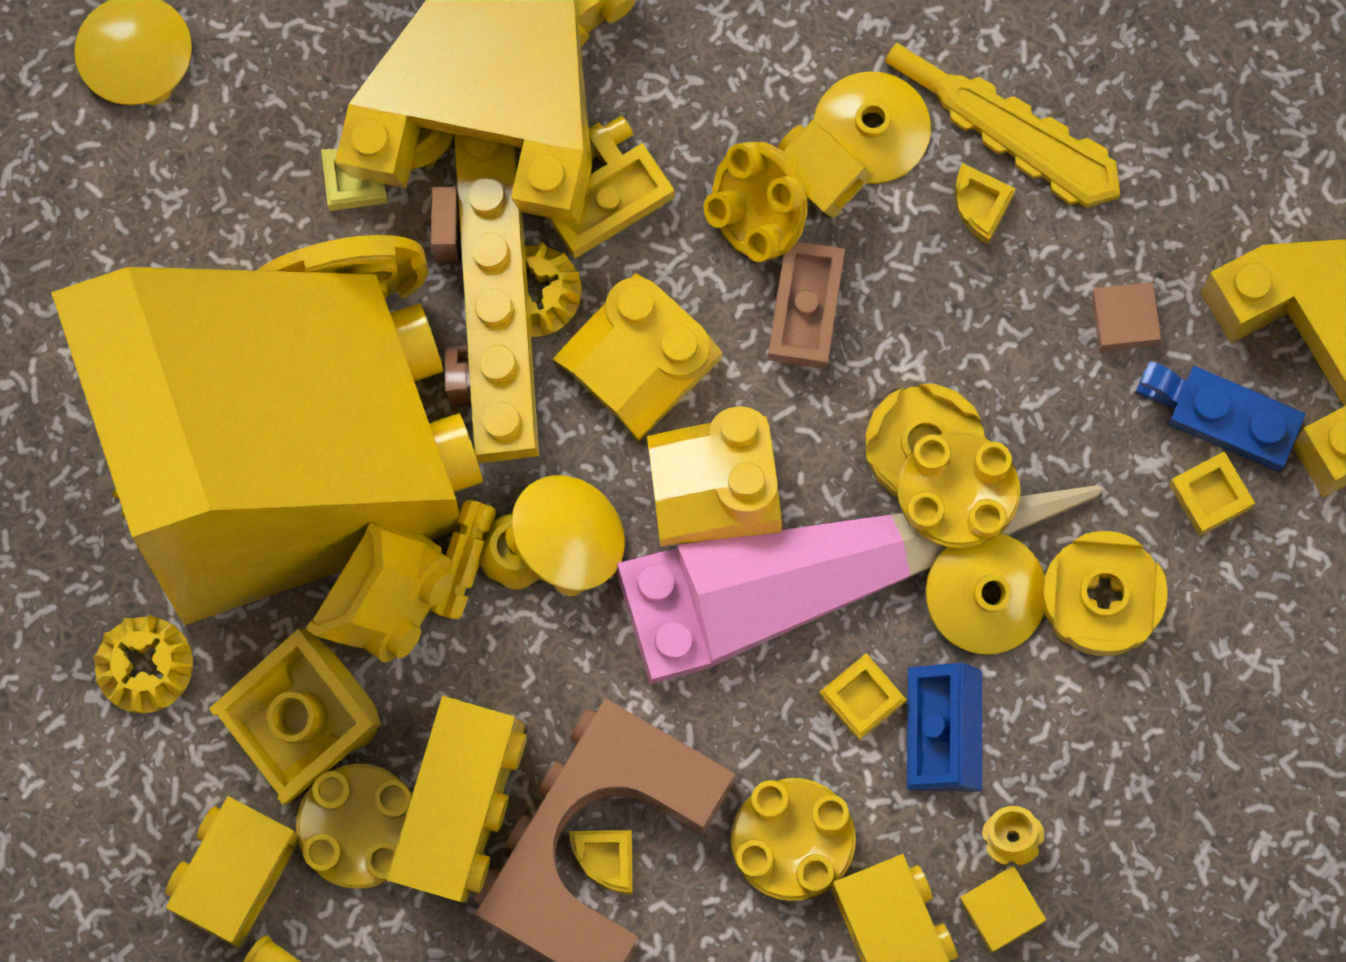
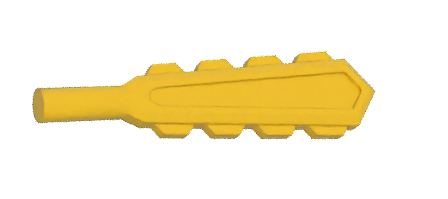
(1041, 147)

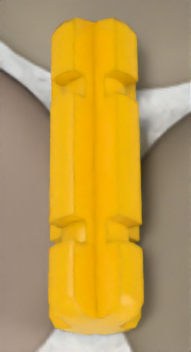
(465, 556)

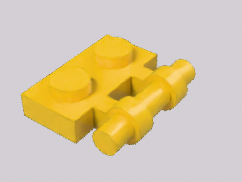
(618, 192)

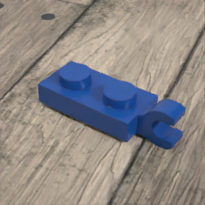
(1225, 413)

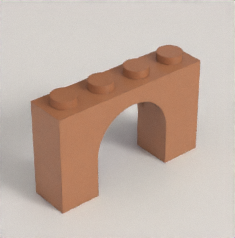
(612, 759)

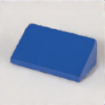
(944, 728)

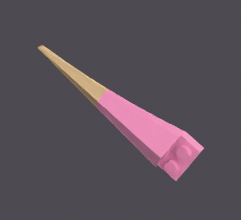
(736, 593)

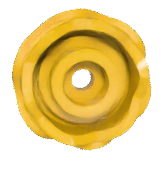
(499, 562)

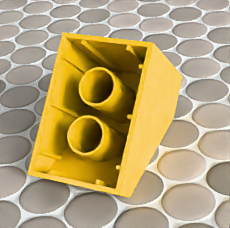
(261, 423)

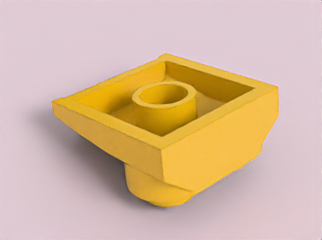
(639, 354)
(715, 479)
(385, 593)
(298, 714)

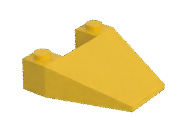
(484, 74)
(1310, 287)

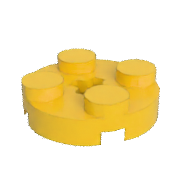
(1130, 570)

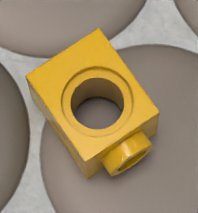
(825, 166)

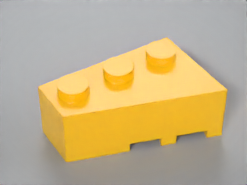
(458, 800)

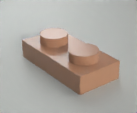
(806, 305)

